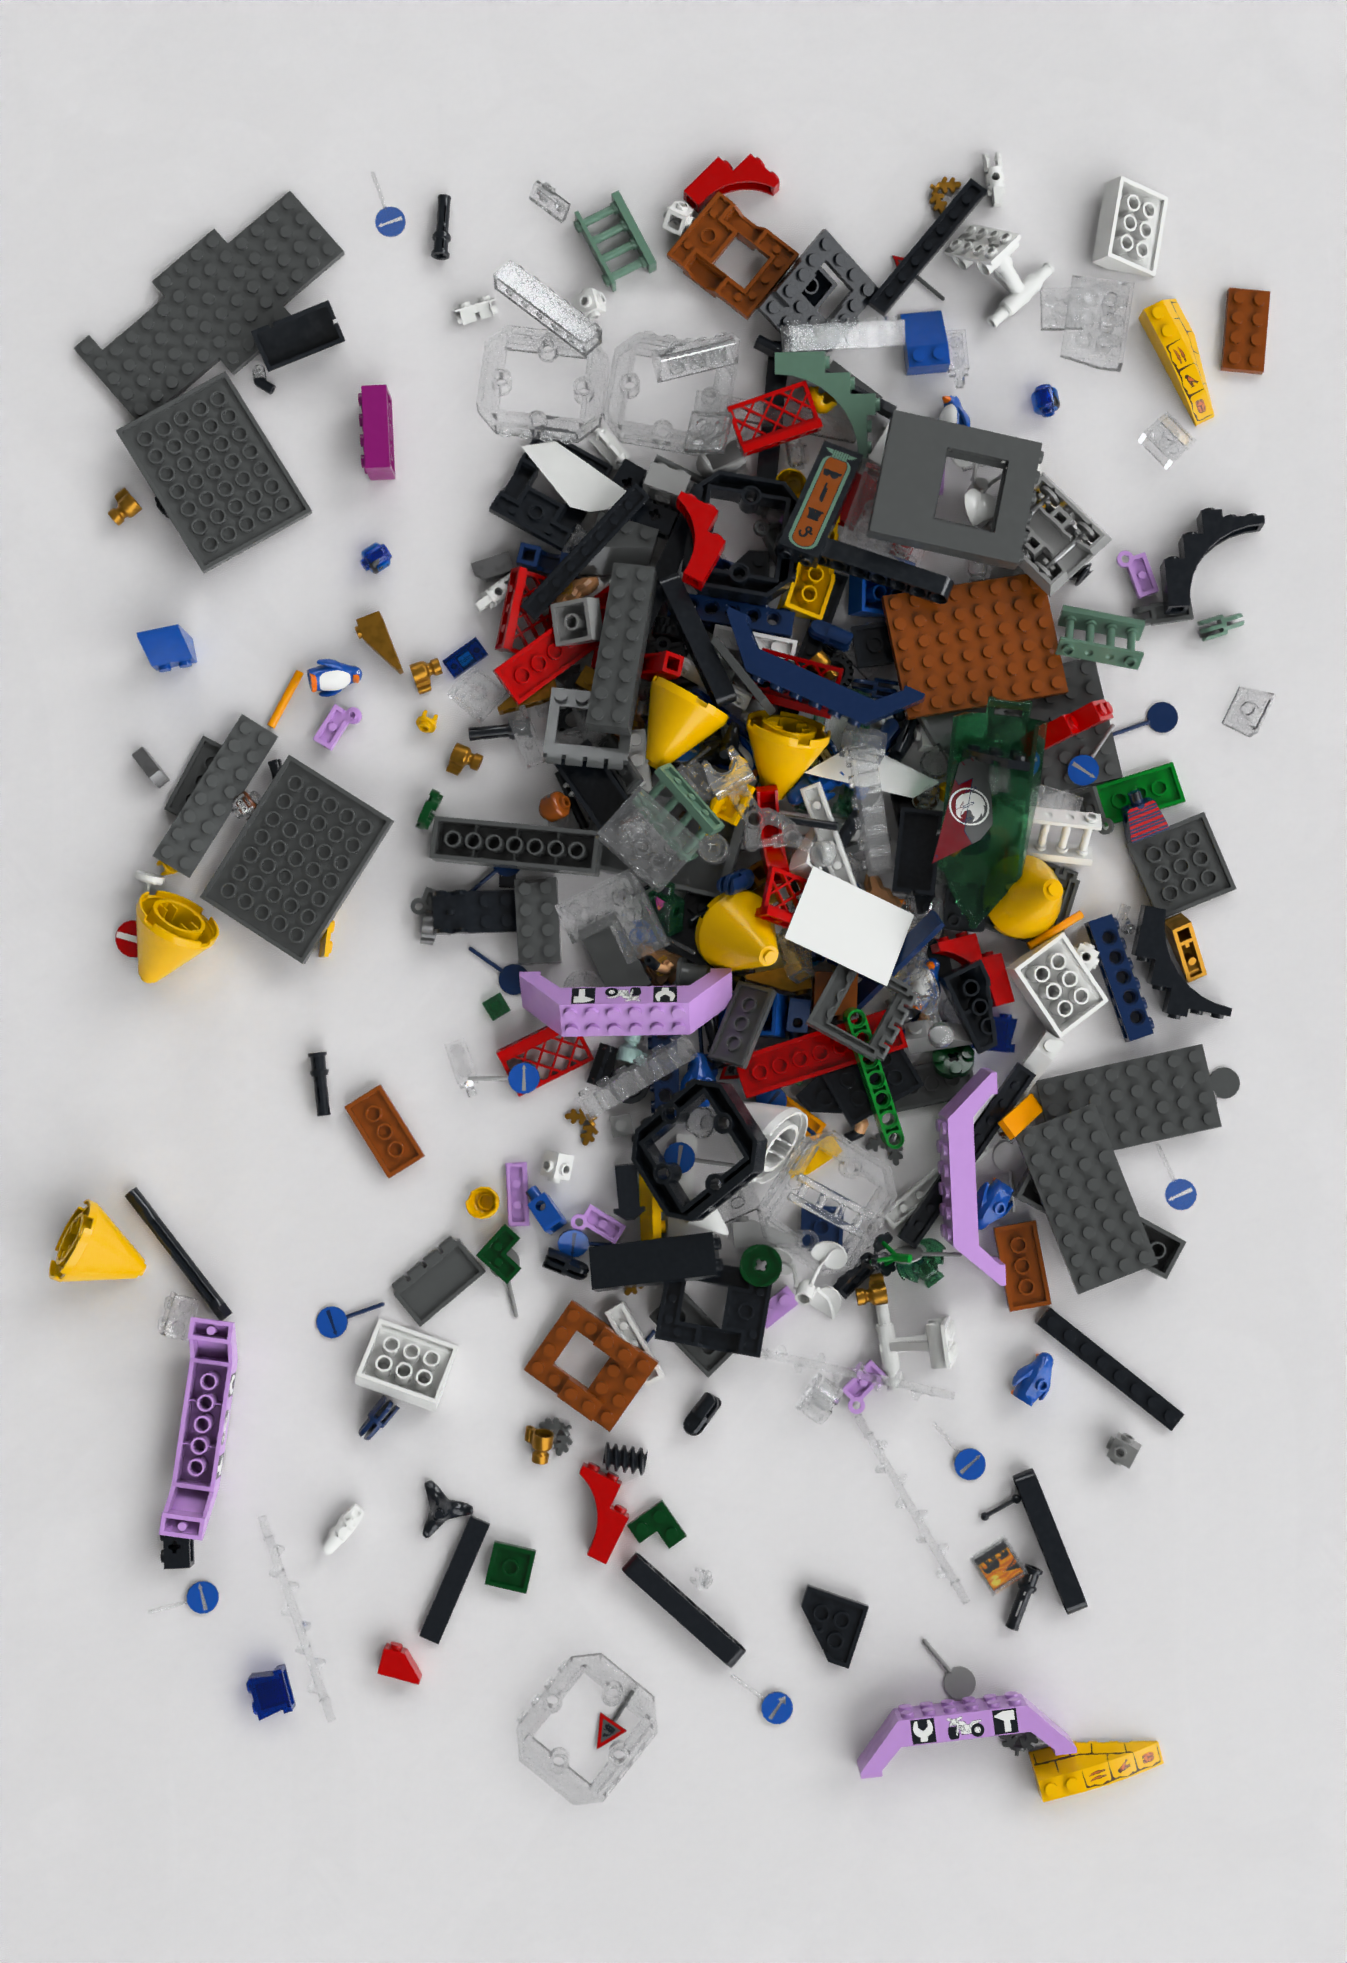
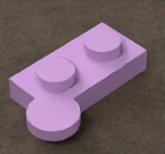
(335, 725)

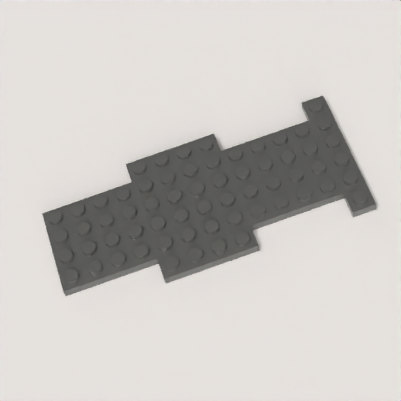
(212, 306)

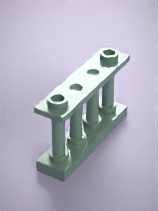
(626, 224)
(1105, 624)
(692, 802)

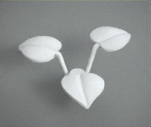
(977, 505)
(826, 1298)

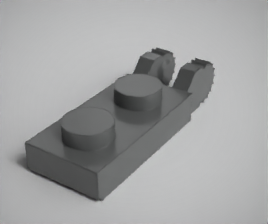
(1157, 615)

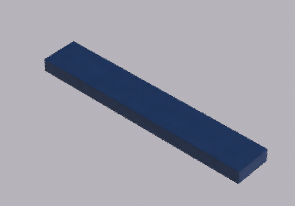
(913, 943)

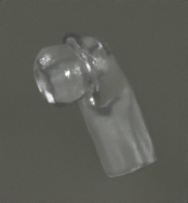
(1125, 924)

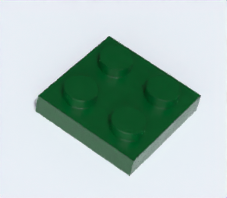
(510, 1567)

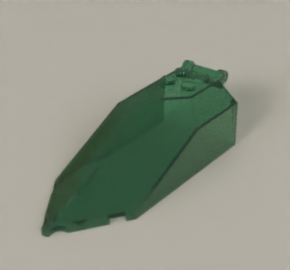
(989, 867)

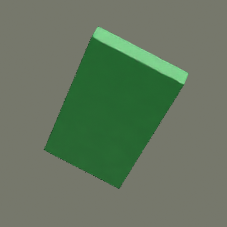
(1157, 783)

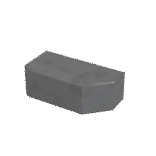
(493, 567)
(150, 767)

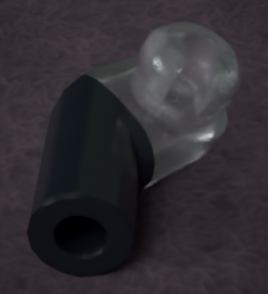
(260, 380)

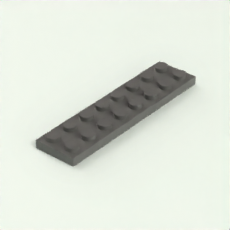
(213, 796)

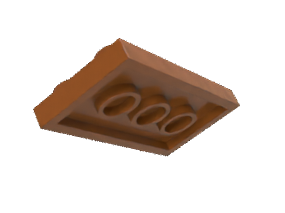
(1245, 331)
(384, 1131)
(1025, 1271)

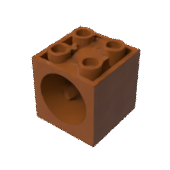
(819, 983)

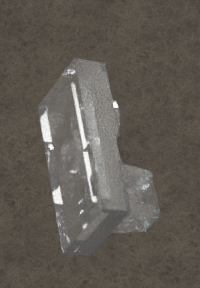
(547, 199)

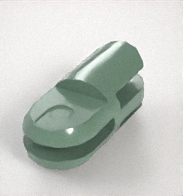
(1221, 625)

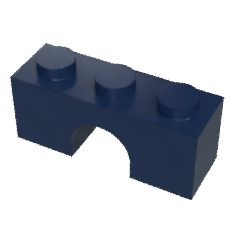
(538, 560)

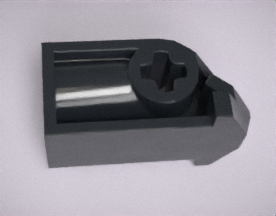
(627, 1192)

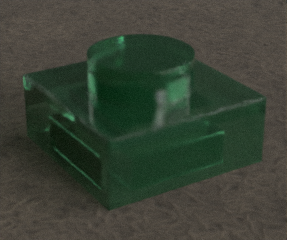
(496, 1006)

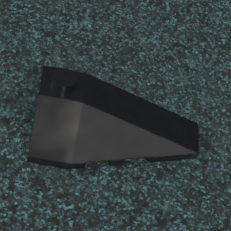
(971, 999)

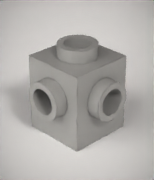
(1123, 1449)

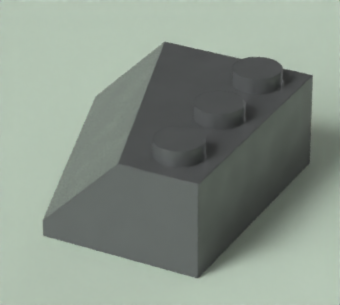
(631, 545)

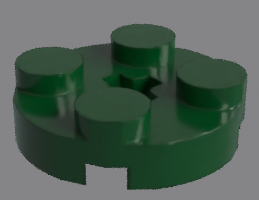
(426, 815)
(952, 1069)
(757, 1277)

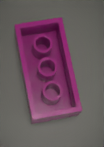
(377, 432)

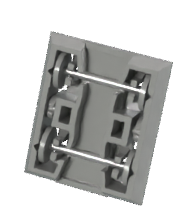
(1054, 541)

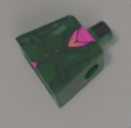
(668, 909)

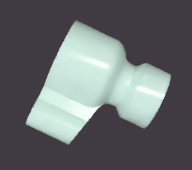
(628, 1051)

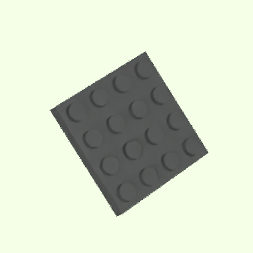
(1181, 865)

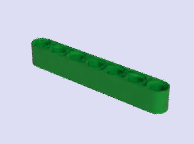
(877, 1087)

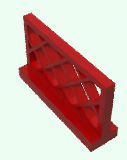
(779, 436)
(512, 608)
(785, 700)
(774, 914)
(532, 1041)

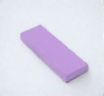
(516, 1197)

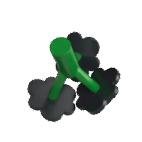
(886, 1262)

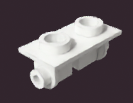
(468, 311)
(609, 447)

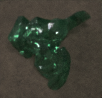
(926, 1267)

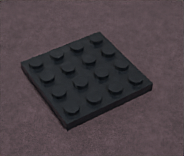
(850, 1092)

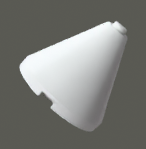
(782, 1128)

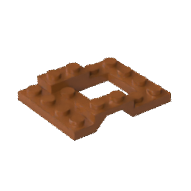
(710, 237)
(615, 1383)

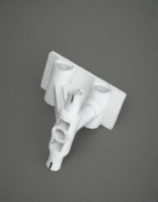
(991, 253)
(936, 1340)

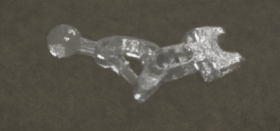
(734, 784)
(940, 1033)

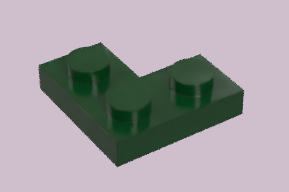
(495, 1254)
(657, 1519)

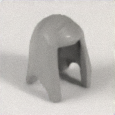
(730, 461)

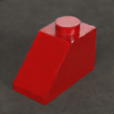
(399, 1664)

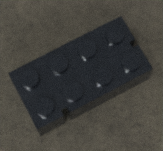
(298, 336)
(595, 789)
(916, 852)

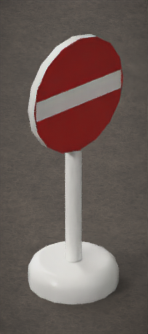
(127, 933)

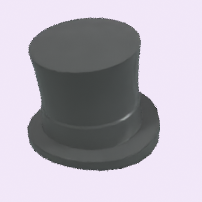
(689, 973)

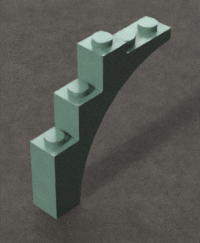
(813, 367)

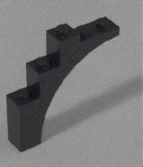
(1212, 530)
(1179, 996)

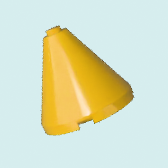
(677, 722)
(784, 747)
(1030, 903)
(170, 933)
(733, 935)
(94, 1249)

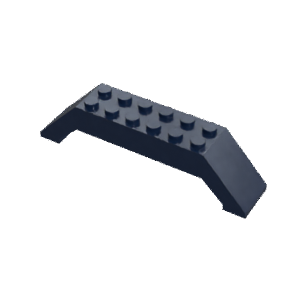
(812, 687)

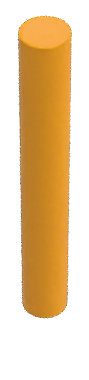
(285, 699)
(1055, 930)

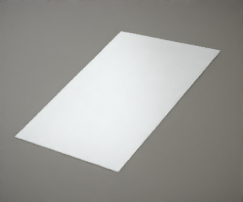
(849, 926)

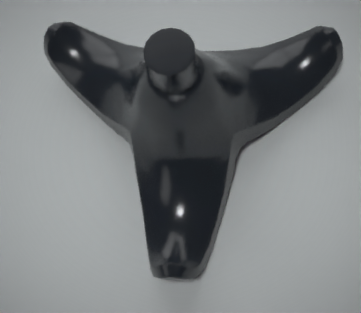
(719, 754)
(442, 1509)

